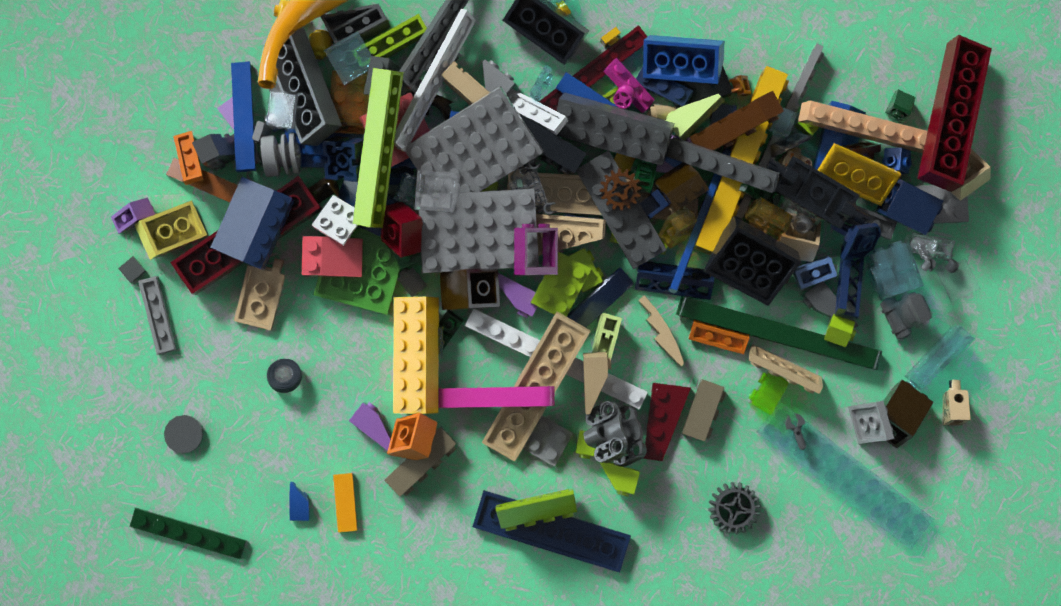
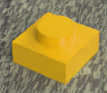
(611, 37)

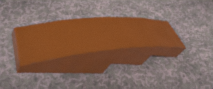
(211, 184)

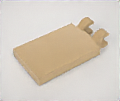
(260, 296)

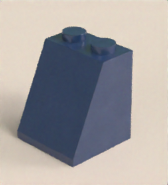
(911, 207)

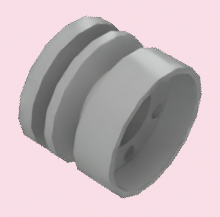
(280, 155)

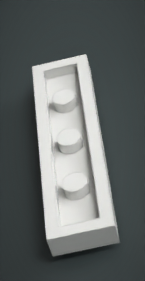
(537, 112)

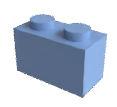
(814, 272)

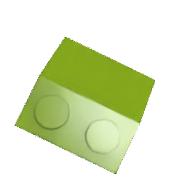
(622, 478)

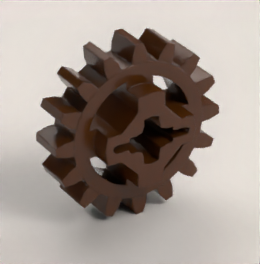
(615, 178)

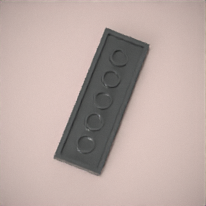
(630, 226)

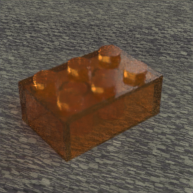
(349, 102)

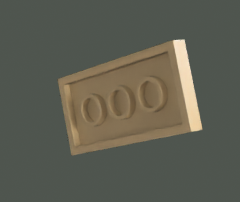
(778, 366)

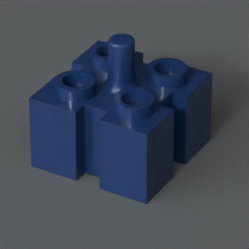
(343, 158)

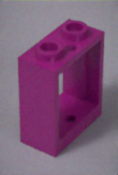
(550, 250)

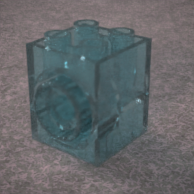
(893, 270)

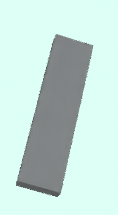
(157, 315)

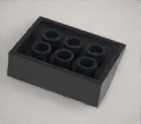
(752, 261)

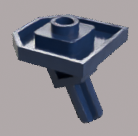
(859, 239)

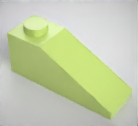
(691, 116)
(606, 334)

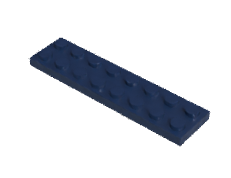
(562, 536)

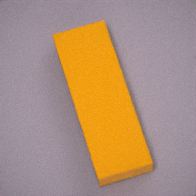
(345, 502)

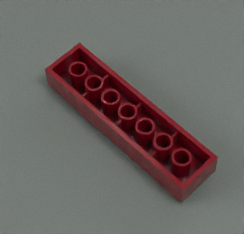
(954, 113)
(205, 266)

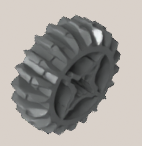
(732, 516)

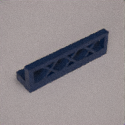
(665, 272)
(844, 281)

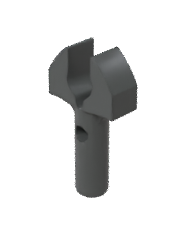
(797, 430)

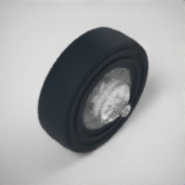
(284, 375)

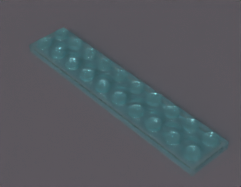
(847, 477)

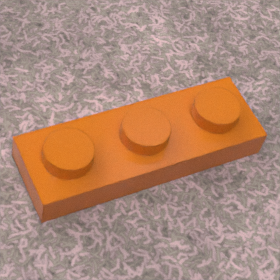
(188, 158)
(718, 337)

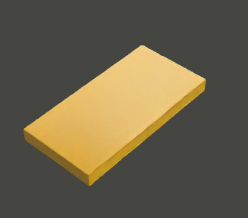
(860, 174)

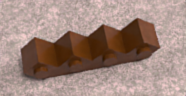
(739, 123)

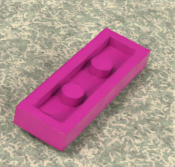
(621, 76)

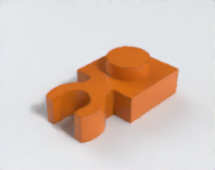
(740, 85)

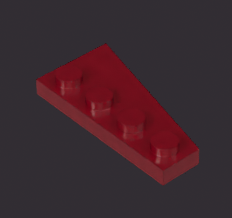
(664, 412)

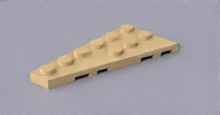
(571, 230)

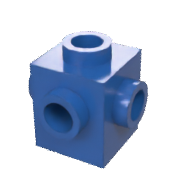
(897, 159)

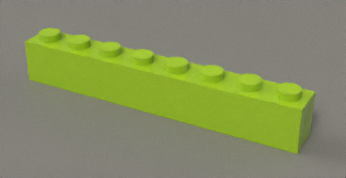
(378, 148)

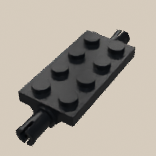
(817, 192)

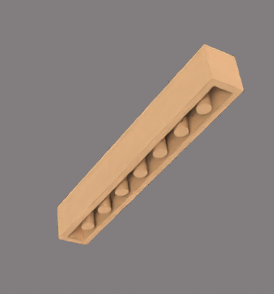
(862, 126)

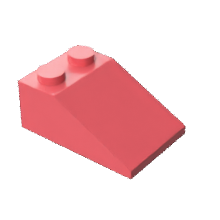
(330, 259)

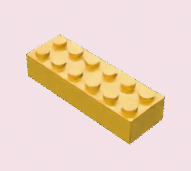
(415, 355)

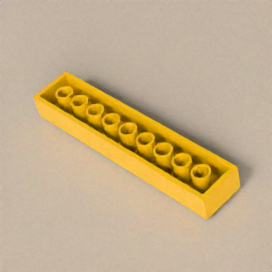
(746, 148)

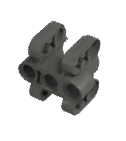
(614, 434)

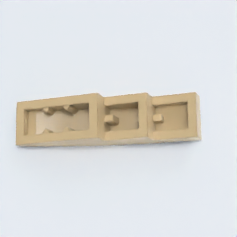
(664, 338)

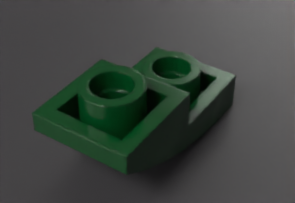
(450, 324)

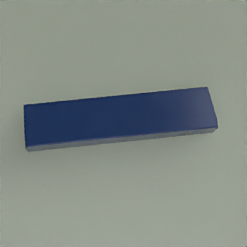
(601, 298)

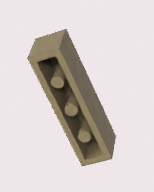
(415, 470)

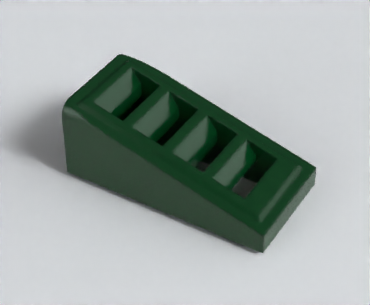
(645, 189)

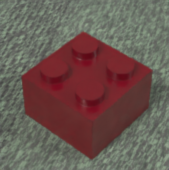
(402, 229)

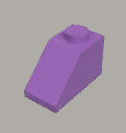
(132, 214)

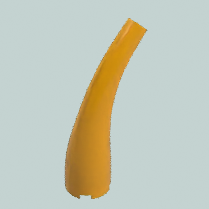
(293, 17)

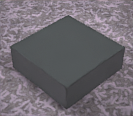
(132, 269)

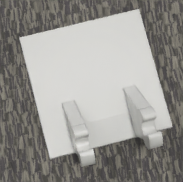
(336, 220)

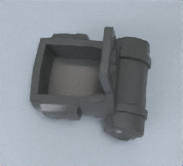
(906, 313)

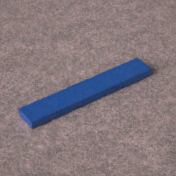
(243, 116)

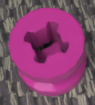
(624, 101)

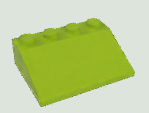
(536, 508)

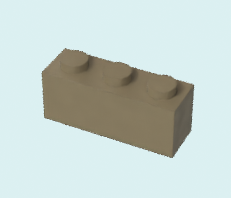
(703, 410)

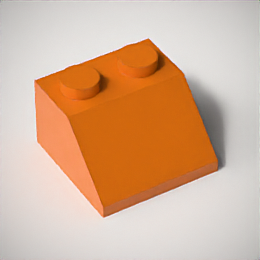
(412, 437)

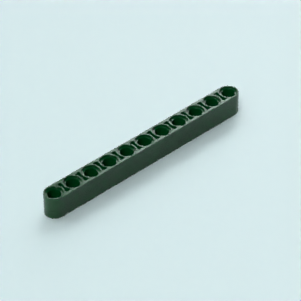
(777, 332)

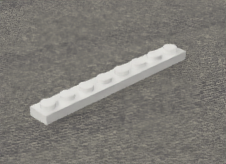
(433, 80)

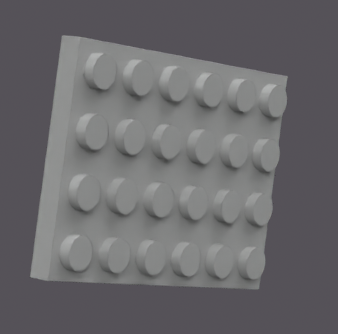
(477, 143)
(478, 231)

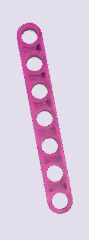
(496, 397)

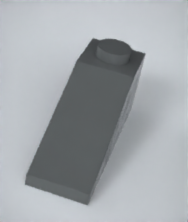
(822, 300)

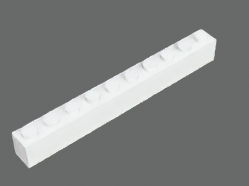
(526, 345)

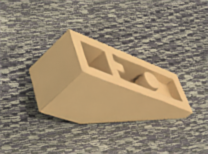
(595, 374)

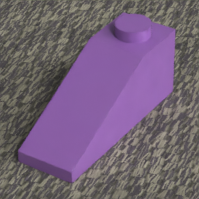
(518, 296)
(371, 423)

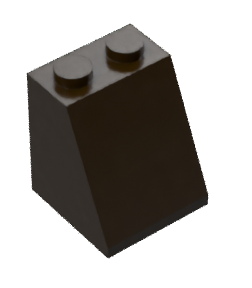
(681, 186)
(469, 289)
(905, 411)

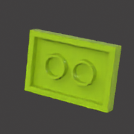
(560, 291)

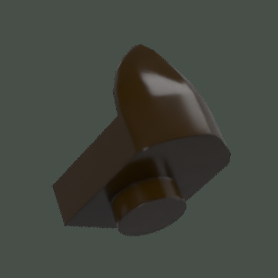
(324, 189)

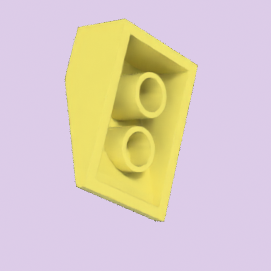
(170, 230)

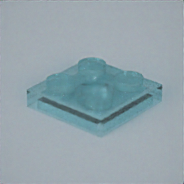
(349, 57)

